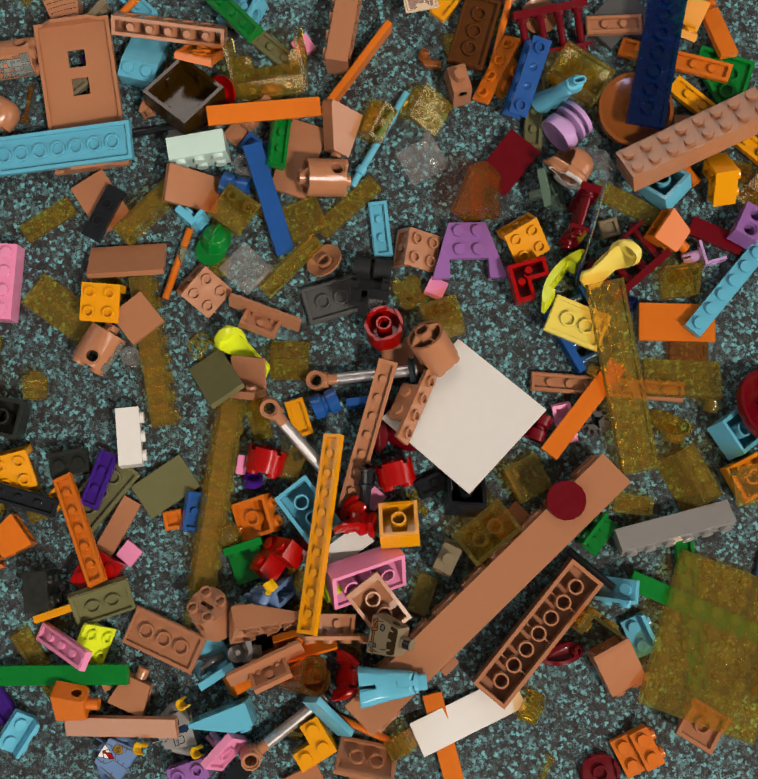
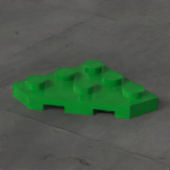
(738, 79)

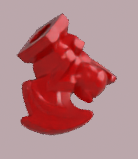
(359, 520)
(345, 676)

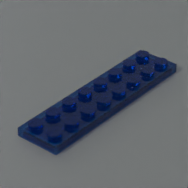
(656, 63)

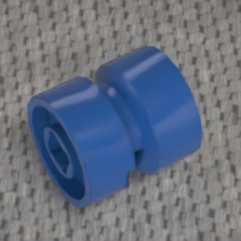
(242, 183)
(325, 403)

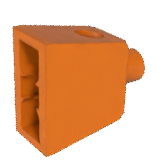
(669, 231)
(14, 536)
(72, 701)

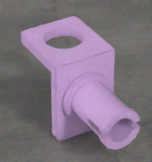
(700, 255)

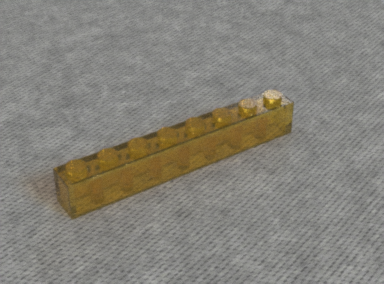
(156, 360)

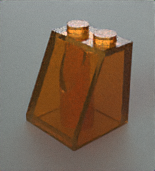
(478, 194)

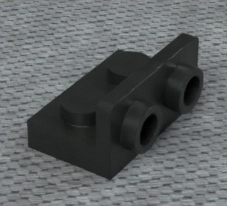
(73, 460)

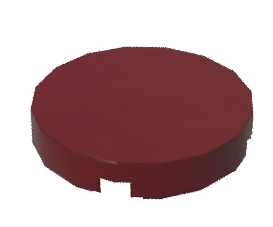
(566, 500)
(599, 766)

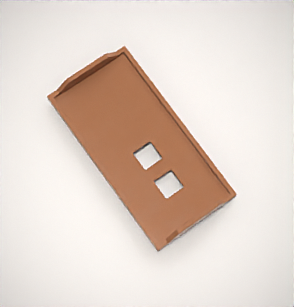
(62, 108)

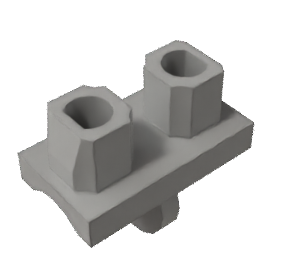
(244, 653)

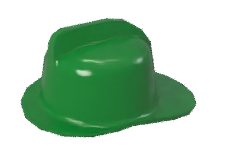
(213, 245)

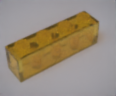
(143, 215)

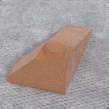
(253, 620)

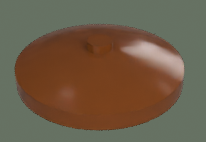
(613, 110)

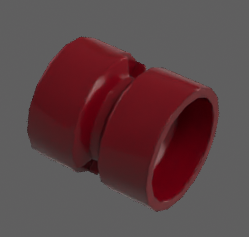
(538, 431)

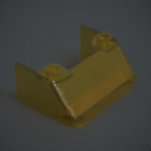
(274, 80)

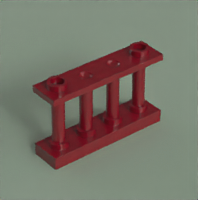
(557, 10)
(579, 206)
(643, 268)

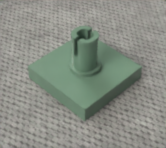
(549, 191)

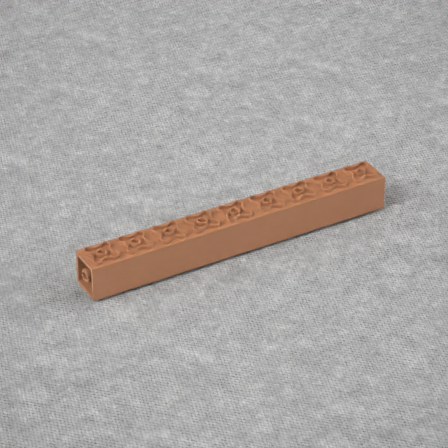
(492, 587)

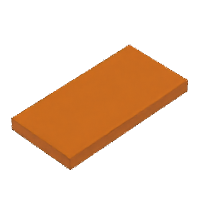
(665, 323)

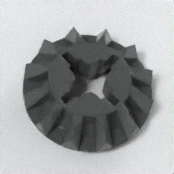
(603, 423)

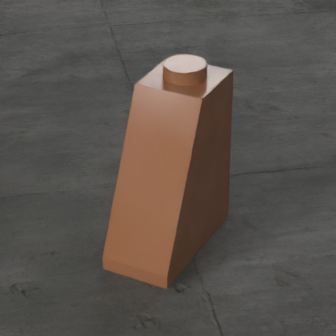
(339, 128)

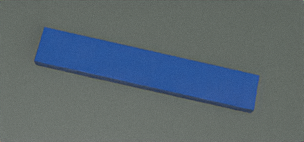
(268, 199)

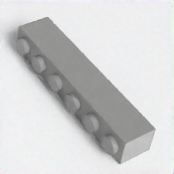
(674, 528)

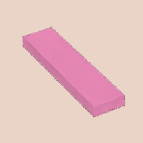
(64, 646)

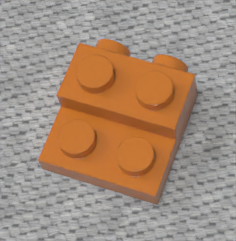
(257, 516)
(637, 750)

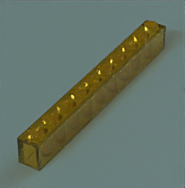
(216, 494)

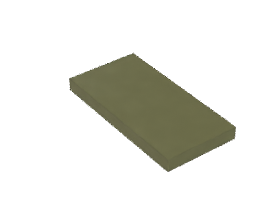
(118, 487)

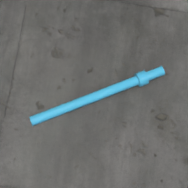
(361, 169)

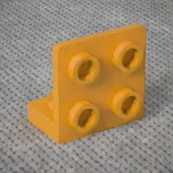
(693, 18)
(524, 238)
(100, 302)
(17, 467)

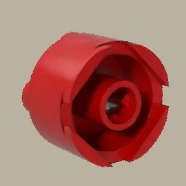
(384, 328)
(265, 460)
(395, 473)

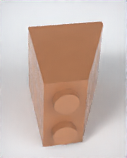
(617, 665)

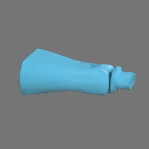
(557, 95)
(385, 685)

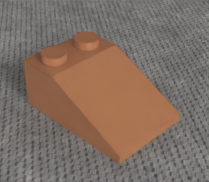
(376, 597)

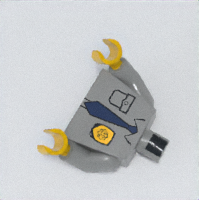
(188, 737)

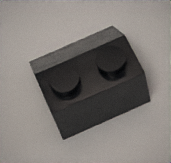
(460, 503)

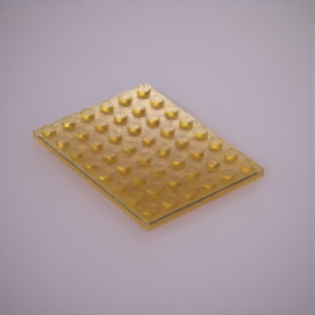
(707, 649)

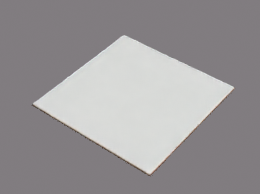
(471, 419)

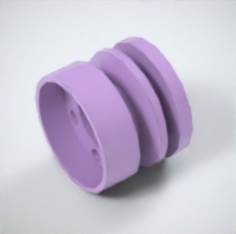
(567, 126)

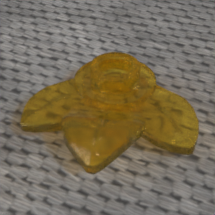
(410, 288)

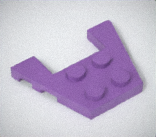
(468, 242)

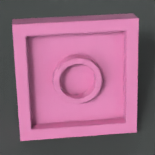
(224, 750)

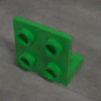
(596, 533)
(241, 558)

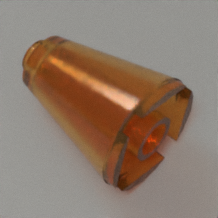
(309, 676)

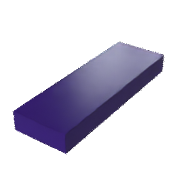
(99, 479)

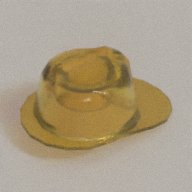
(671, 427)

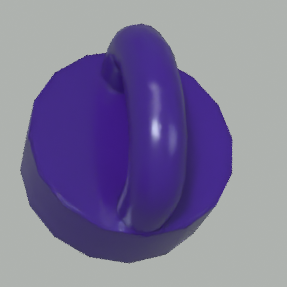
(253, 481)

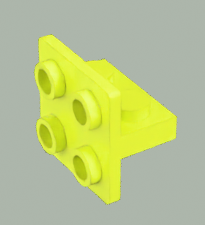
(96, 639)

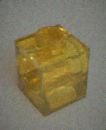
(35, 386)
(401, 744)

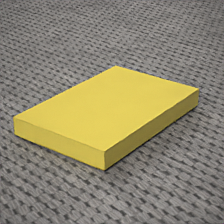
(571, 322)

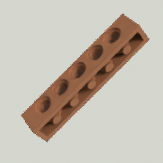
(168, 29)

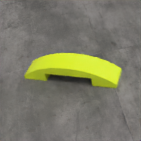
(569, 263)

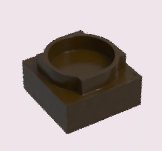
(182, 95)

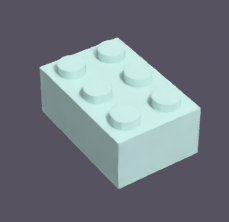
(199, 149)

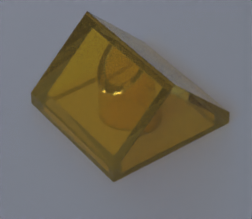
(680, 280)
(290, 360)

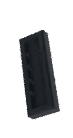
(103, 213)

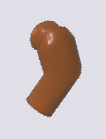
(427, 61)

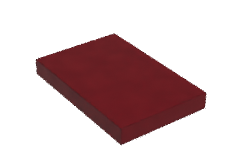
(512, 159)

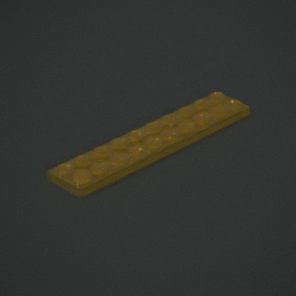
(622, 376)

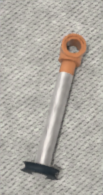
(358, 376)
(292, 433)
(258, 749)

